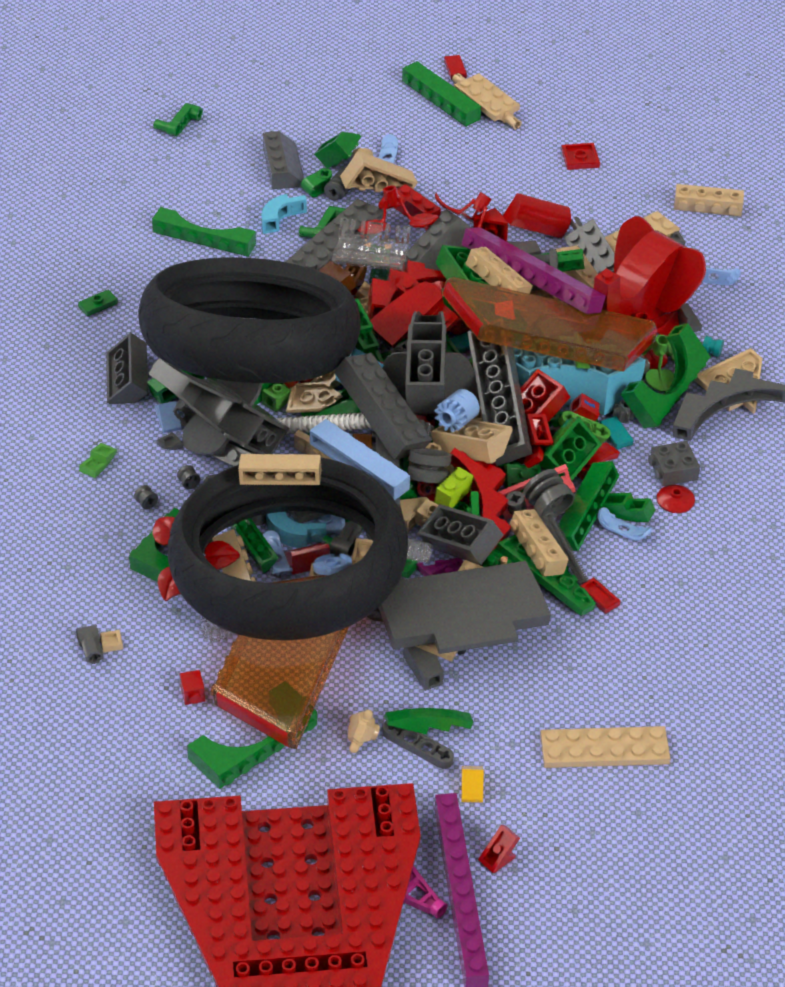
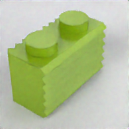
(454, 488)

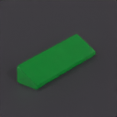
(256, 544)

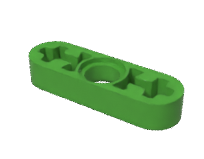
(599, 430)

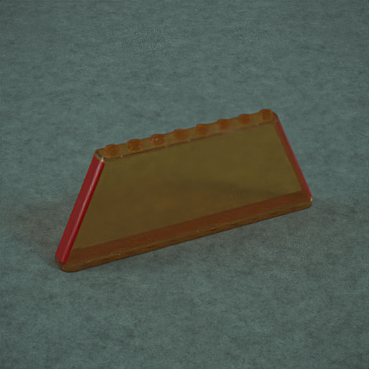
(549, 325)
(276, 681)

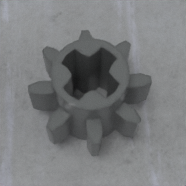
(623, 412)

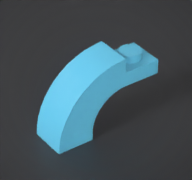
(279, 208)
(295, 533)

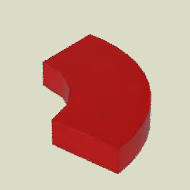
(533, 459)

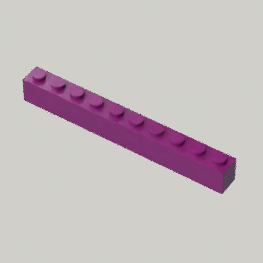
(537, 271)
(461, 891)

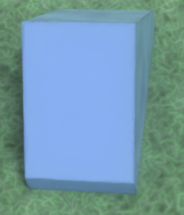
(166, 417)

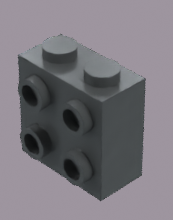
(674, 463)

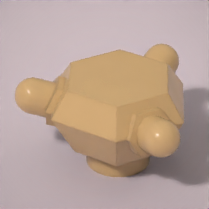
(361, 729)

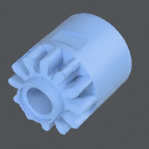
(457, 410)

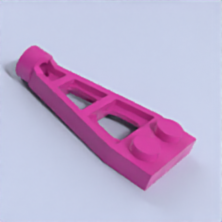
(430, 902)

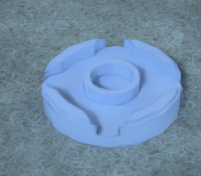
(330, 564)

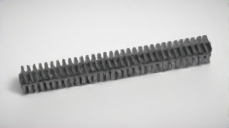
(572, 563)

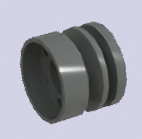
(548, 493)

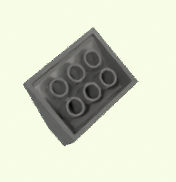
(446, 230)

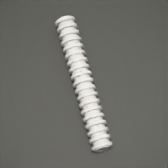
(344, 422)

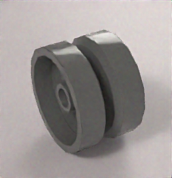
(429, 465)

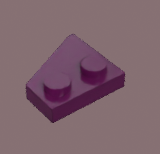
(440, 566)

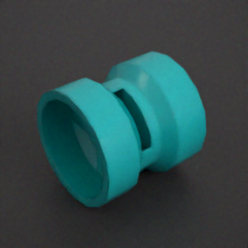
(713, 346)

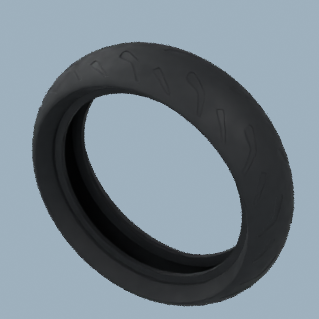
(199, 310)
(292, 608)

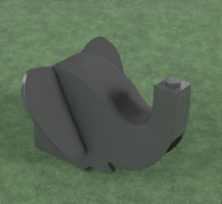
(426, 371)
(221, 412)

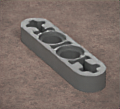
(416, 745)

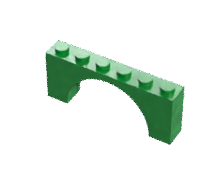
(689, 359)
(225, 763)

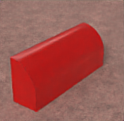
(538, 215)

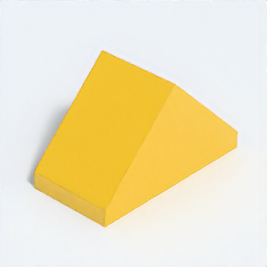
(472, 784)

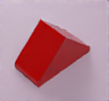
(539, 429)

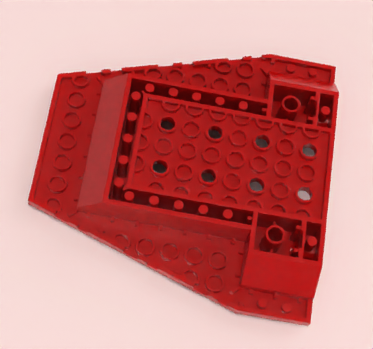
(362, 875)

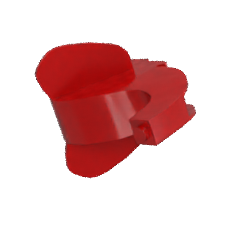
(649, 272)

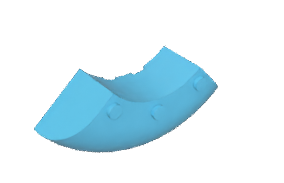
(596, 382)

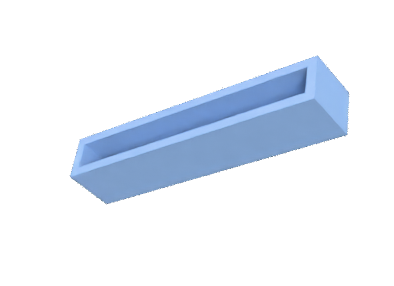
(346, 449)

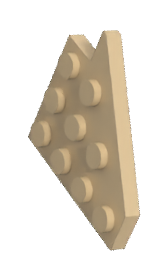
(723, 372)

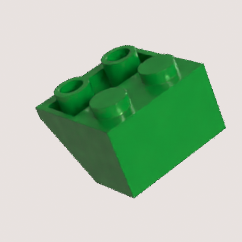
(337, 148)

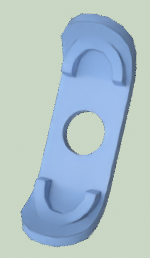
(389, 147)
(726, 277)
(612, 523)
(281, 567)

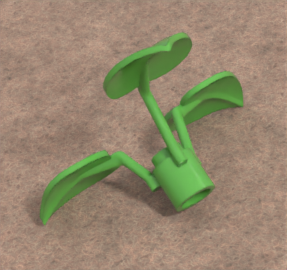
(660, 379)

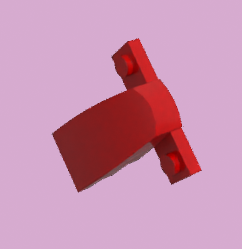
(393, 320)

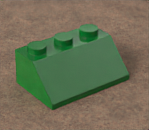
(572, 446)

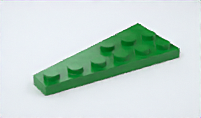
(562, 586)

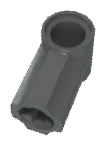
(346, 540)
(89, 639)

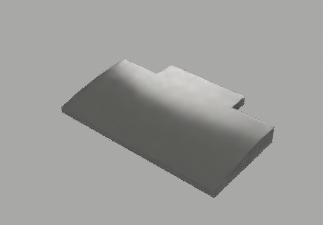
(465, 608)

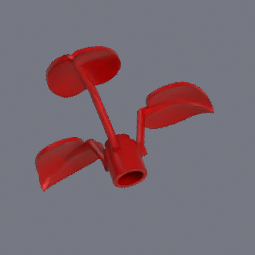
(392, 199)
(480, 205)
(664, 326)
(217, 553)

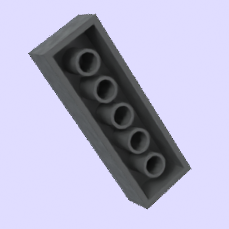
(382, 405)

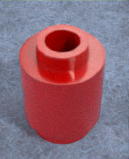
(422, 486)

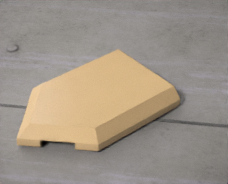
(311, 397)

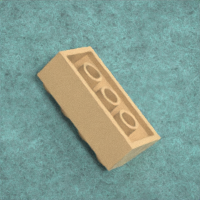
(477, 439)

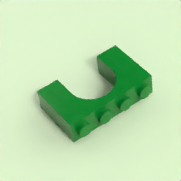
(147, 558)

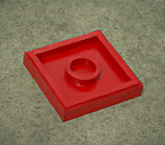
(580, 156)

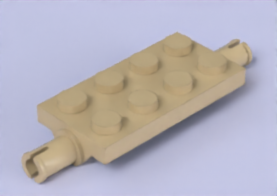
(491, 99)

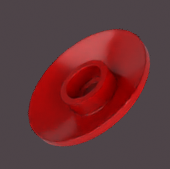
(675, 498)

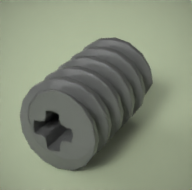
(335, 188)

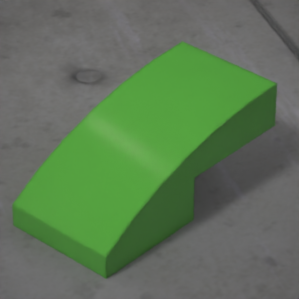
(98, 460)

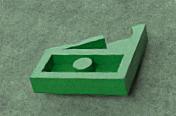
(518, 473)

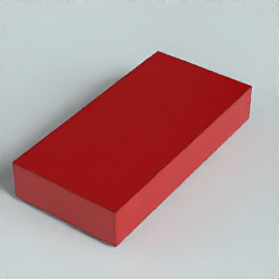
(455, 65)
(601, 595)

